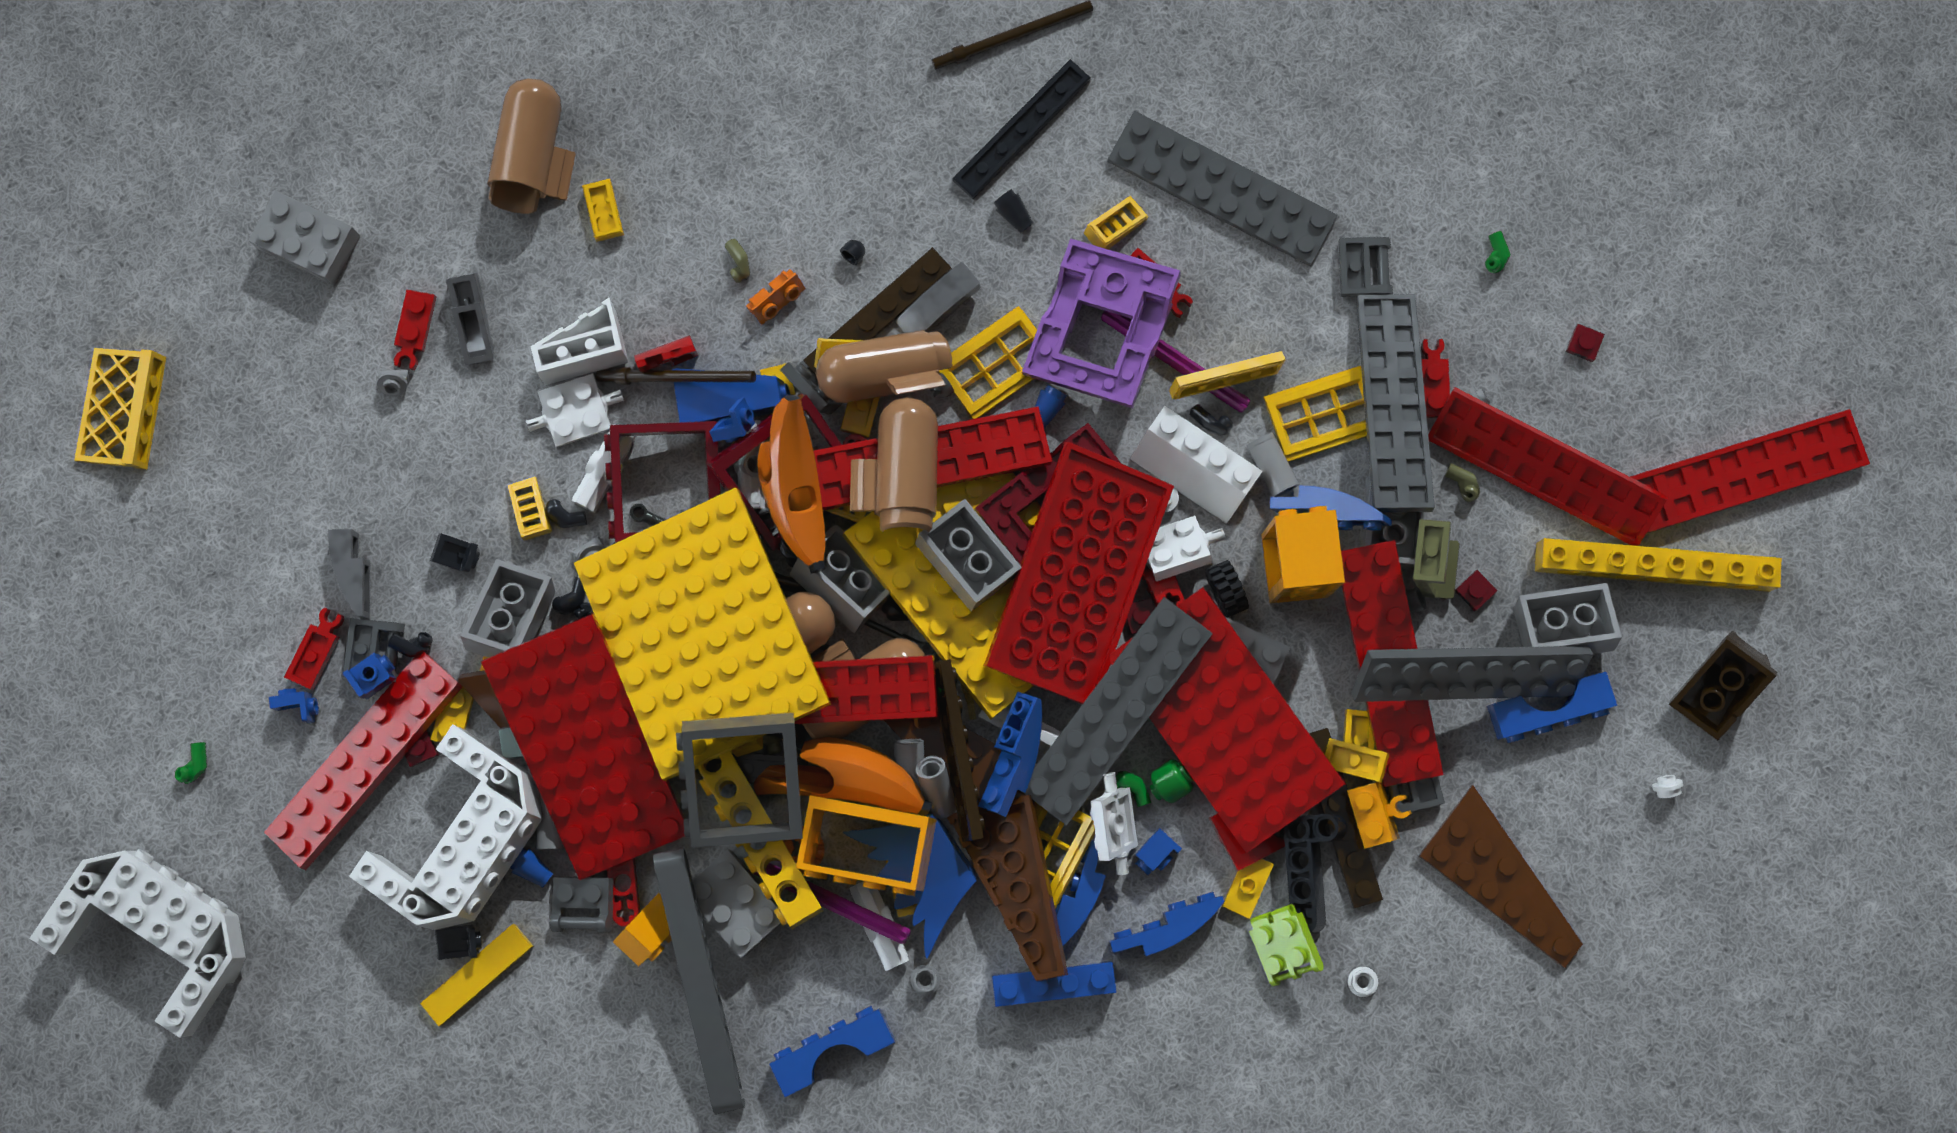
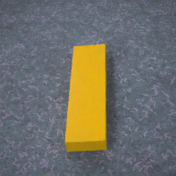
(1227, 375)
(476, 975)

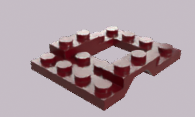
(1002, 507)

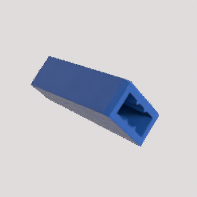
(713, 399)

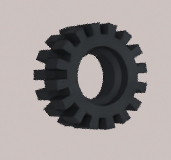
(1227, 588)

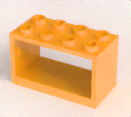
(1302, 555)
(812, 836)

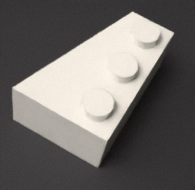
(582, 347)

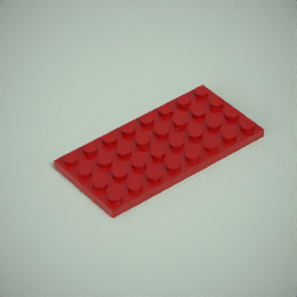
(1078, 574)
(1240, 734)
(585, 746)

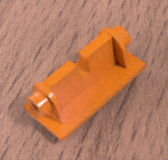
(785, 289)

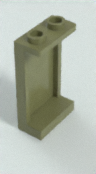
(1436, 560)

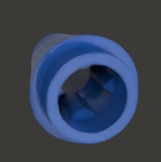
(1050, 403)
(531, 868)

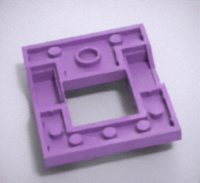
(1114, 285)

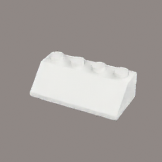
(1195, 464)

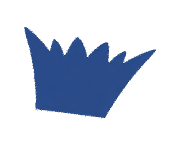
(947, 875)

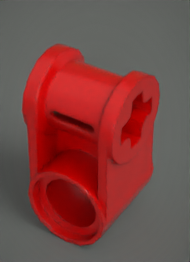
(1163, 588)

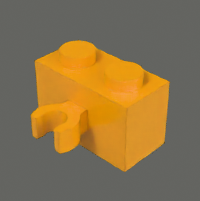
(1376, 814)
(645, 933)

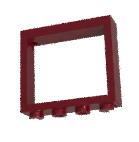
(750, 441)
(613, 469)

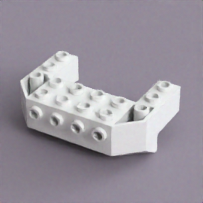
(474, 848)
(162, 911)

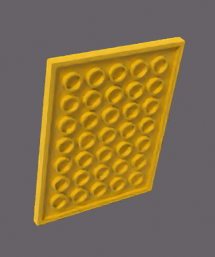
(933, 604)
(699, 628)

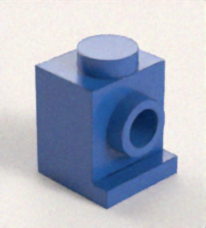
(382, 675)
(1156, 852)

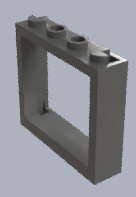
(734, 727)

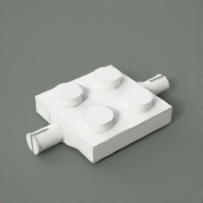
(574, 410)
(1181, 548)
(1114, 824)

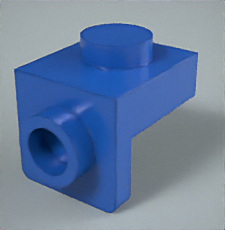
(736, 425)
(292, 699)

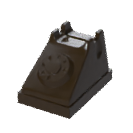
(1724, 686)

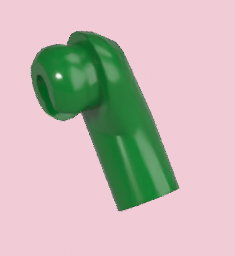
(1499, 255)
(195, 766)
(1126, 779)

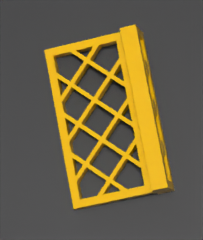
(142, 405)

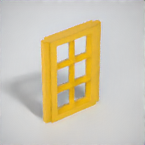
(979, 343)
(1310, 390)
(1074, 851)

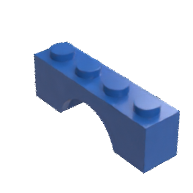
(1516, 716)
(1080, 982)
(796, 1068)

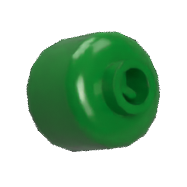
(1171, 781)

